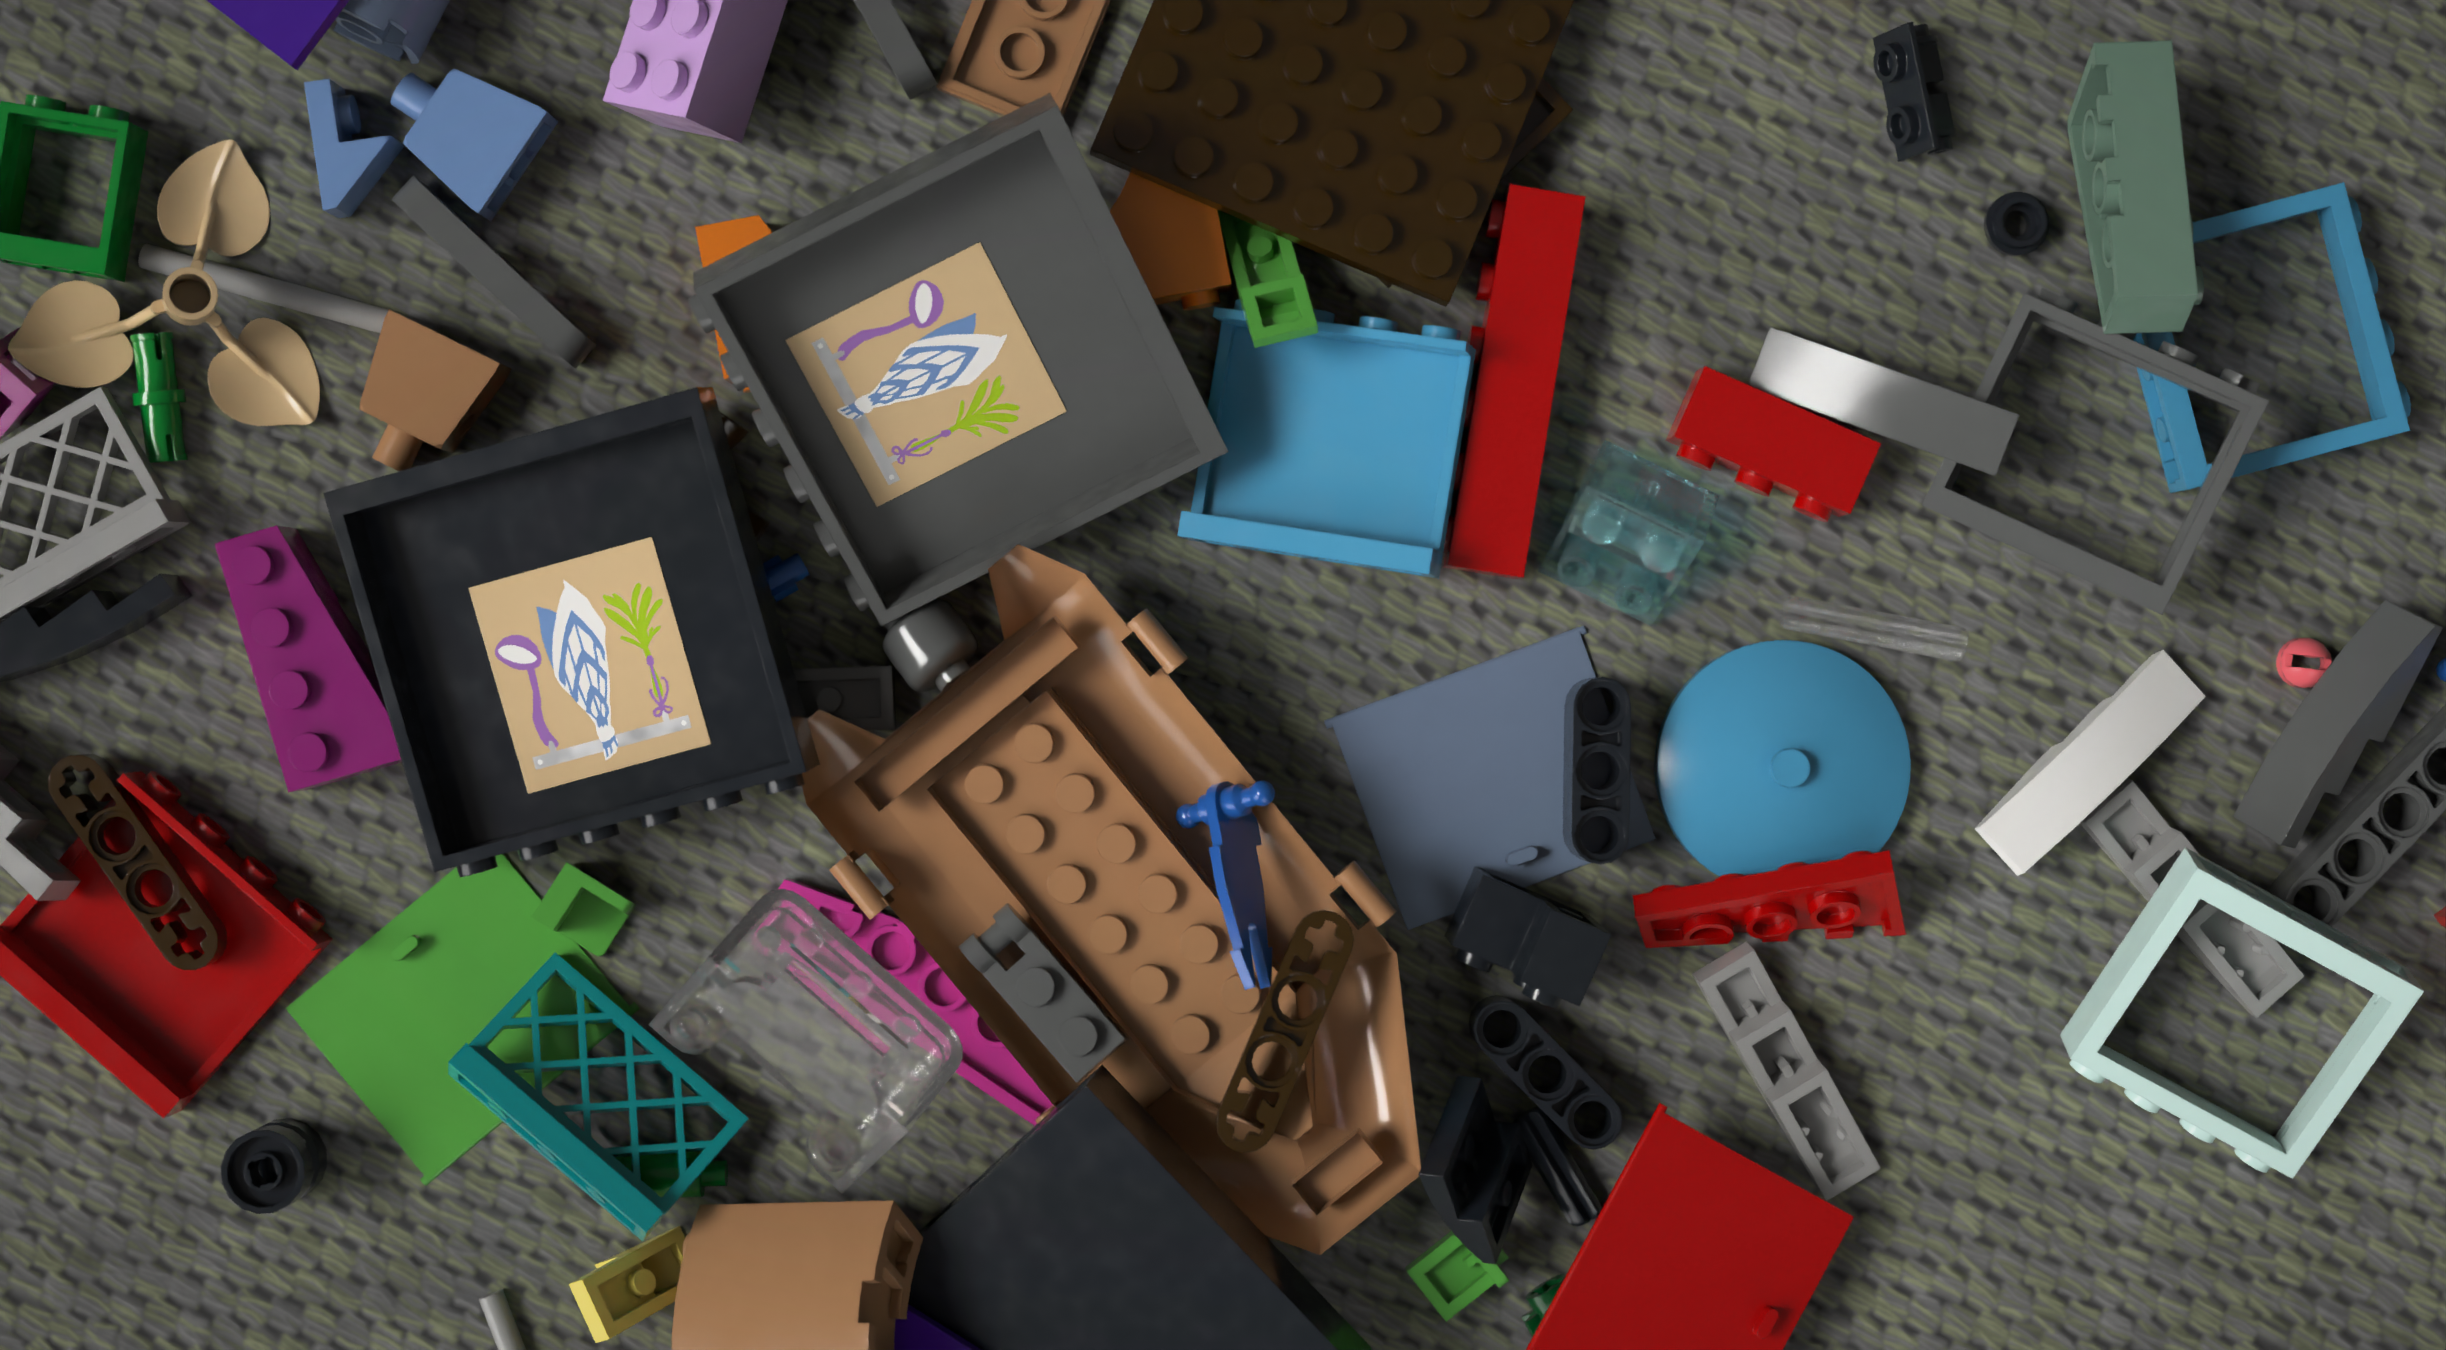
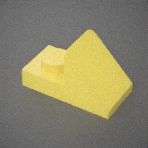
(630, 1285)

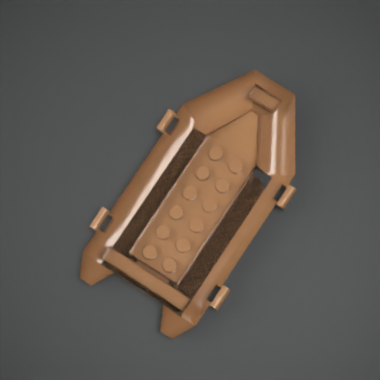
(1059, 792)

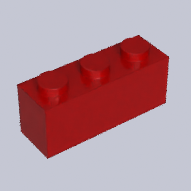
(1771, 445)

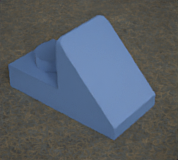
(344, 166)

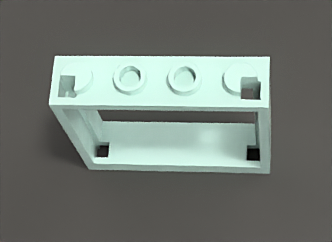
(2143, 946)

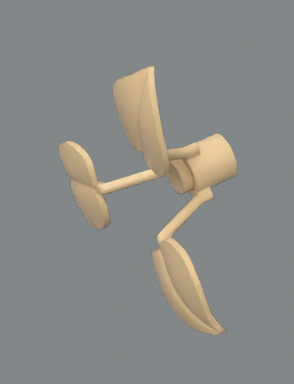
(219, 206)

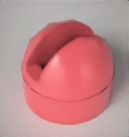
(2302, 676)

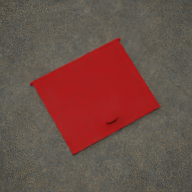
(1693, 1253)

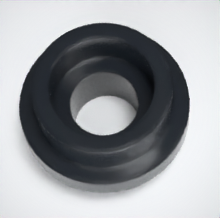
(2036, 223)

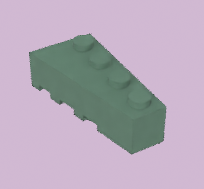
(2135, 187)

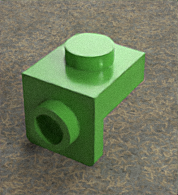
(1454, 1275)

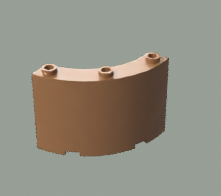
(795, 1276)

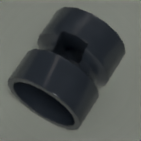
(273, 1166)

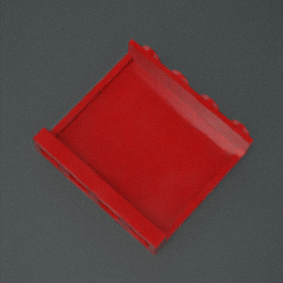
(114, 990)

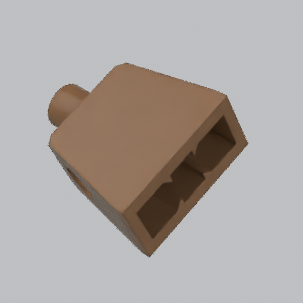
(425, 389)

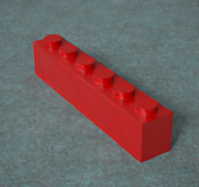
(1513, 378)

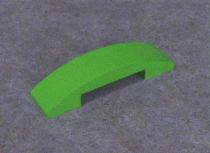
(1267, 283)

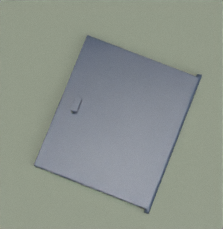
(1476, 775)

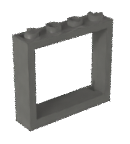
(2167, 363)

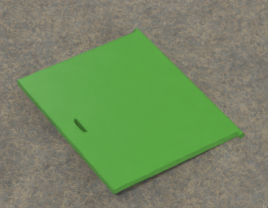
(411, 1003)

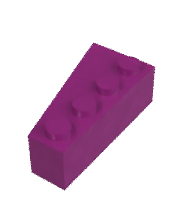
(306, 662)

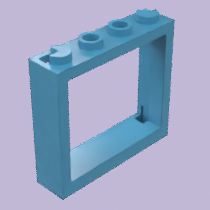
(2370, 338)

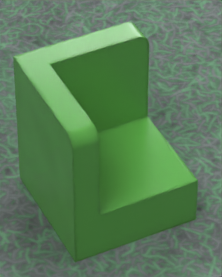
(583, 910)

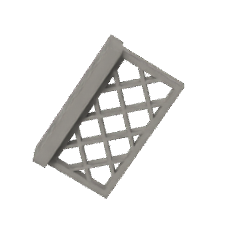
(99, 543)

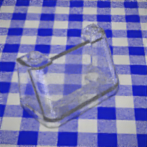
(821, 1026)

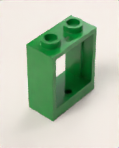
(17, 138)

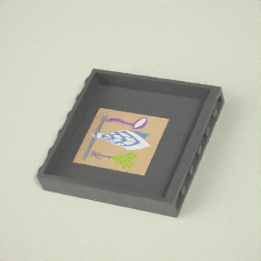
(958, 361)

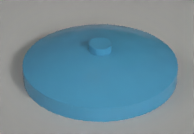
(1781, 759)

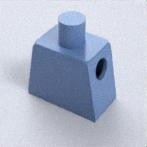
(472, 135)

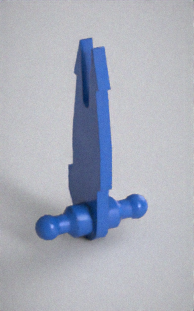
(1237, 870)

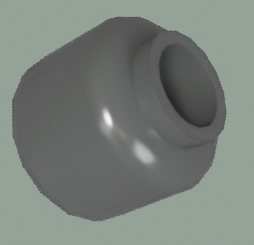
(930, 646)

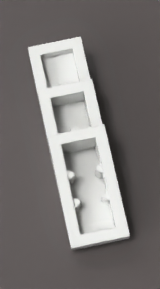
(2089, 763)

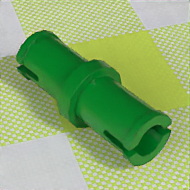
(158, 397)

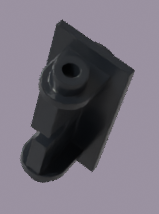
(1905, 63)

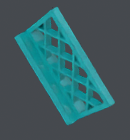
(561, 1139)

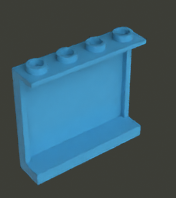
(1335, 443)

